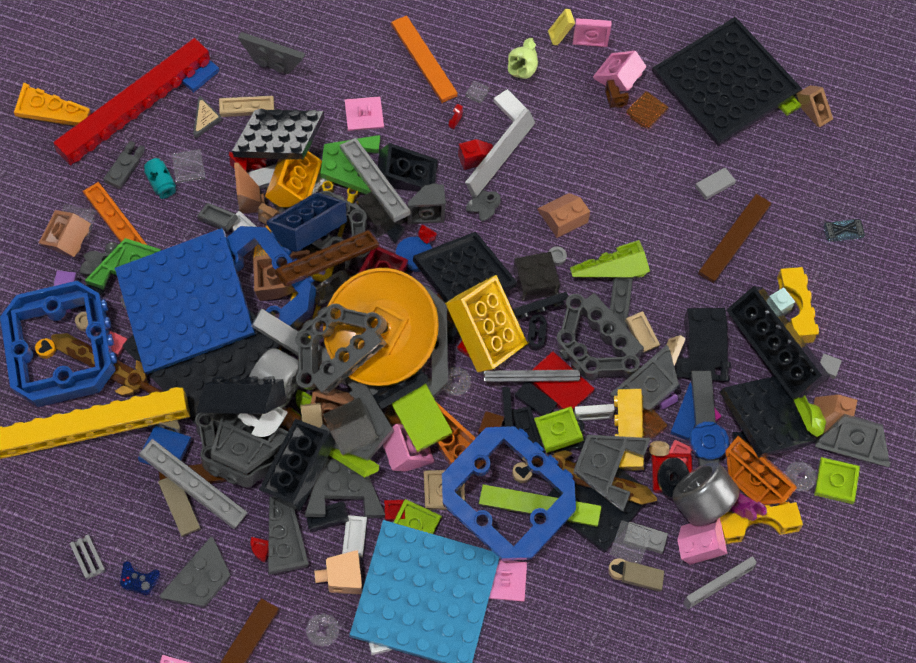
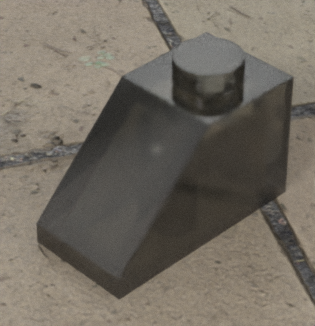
(327, 288)

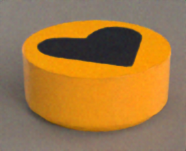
(45, 348)

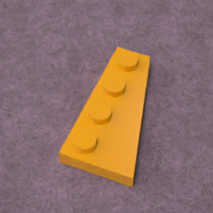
(45, 107)

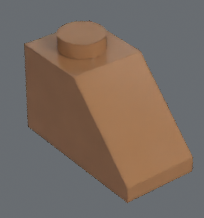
(815, 105)

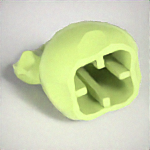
(523, 60)

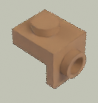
(266, 212)

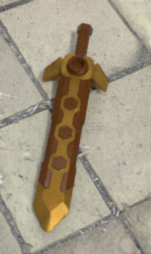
(131, 379)
(638, 493)

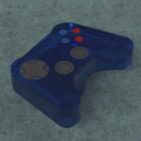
(137, 581)

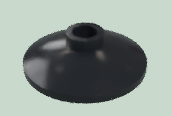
(670, 474)

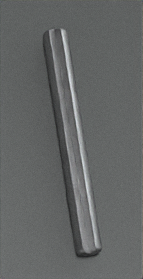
(531, 375)

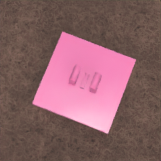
(364, 113)
(509, 581)

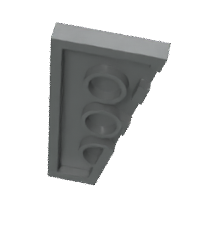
(284, 540)

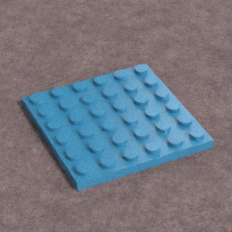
(425, 595)

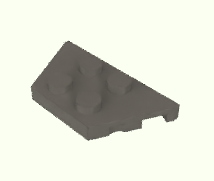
(271, 54)
(655, 379)
(856, 439)
(199, 578)

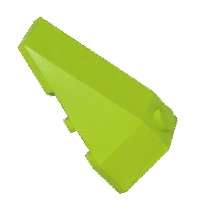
(625, 262)

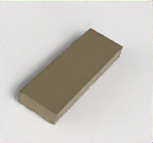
(179, 507)

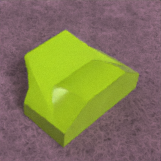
(811, 416)

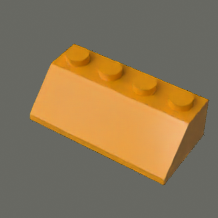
(293, 180)

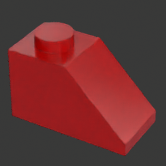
(473, 152)

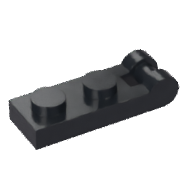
(685, 366)
(394, 392)

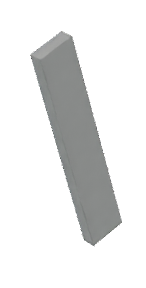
(500, 152)
(375, 180)
(285, 335)
(193, 484)

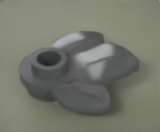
(484, 205)
(93, 260)

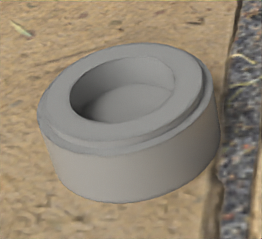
(559, 255)

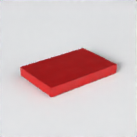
(563, 392)

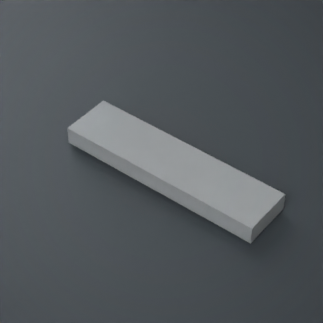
(719, 583)

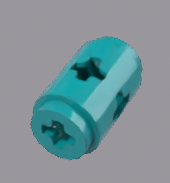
(159, 178)

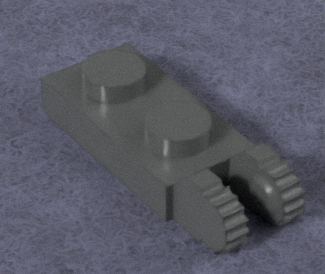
(124, 166)

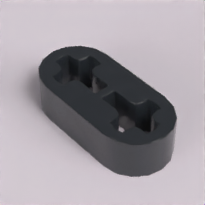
(532, 332)

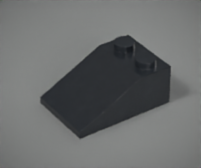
(406, 168)
(706, 334)

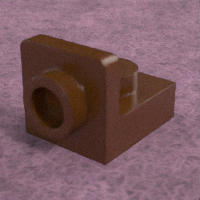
(613, 95)

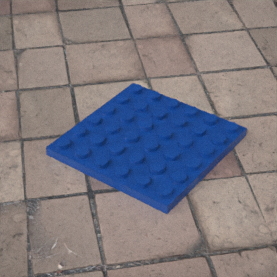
(184, 301)

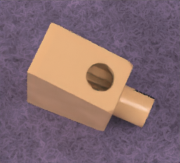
(341, 574)

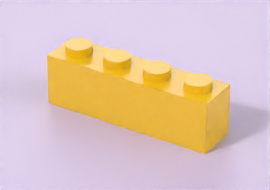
(629, 424)

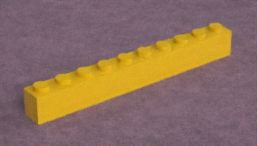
(93, 422)

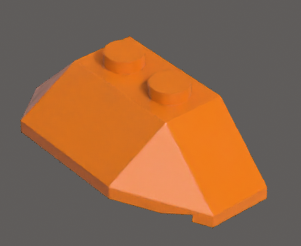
(756, 475)

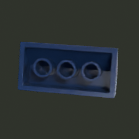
(308, 221)

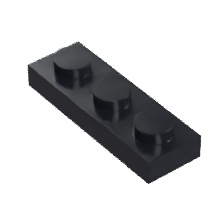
(540, 305)

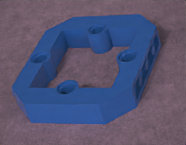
(248, 237)
(40, 303)
(538, 534)

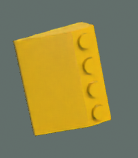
(486, 324)

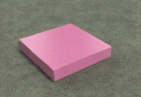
(591, 32)

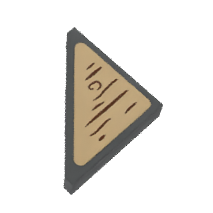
(205, 118)

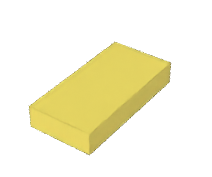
(561, 27)

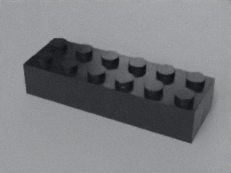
(777, 342)

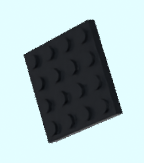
(278, 134)
(461, 266)
(767, 416)
(610, 515)

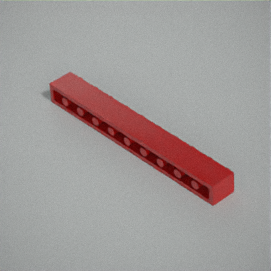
(131, 102)

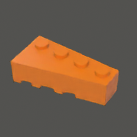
(457, 442)

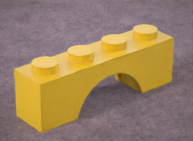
(795, 284)
(783, 518)

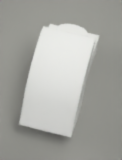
(264, 423)

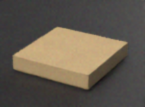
(433, 490)

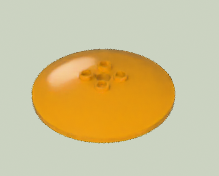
(409, 319)

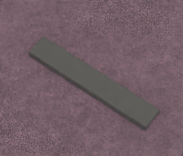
(703, 401)

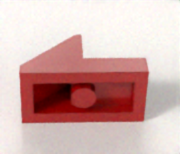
(248, 163)

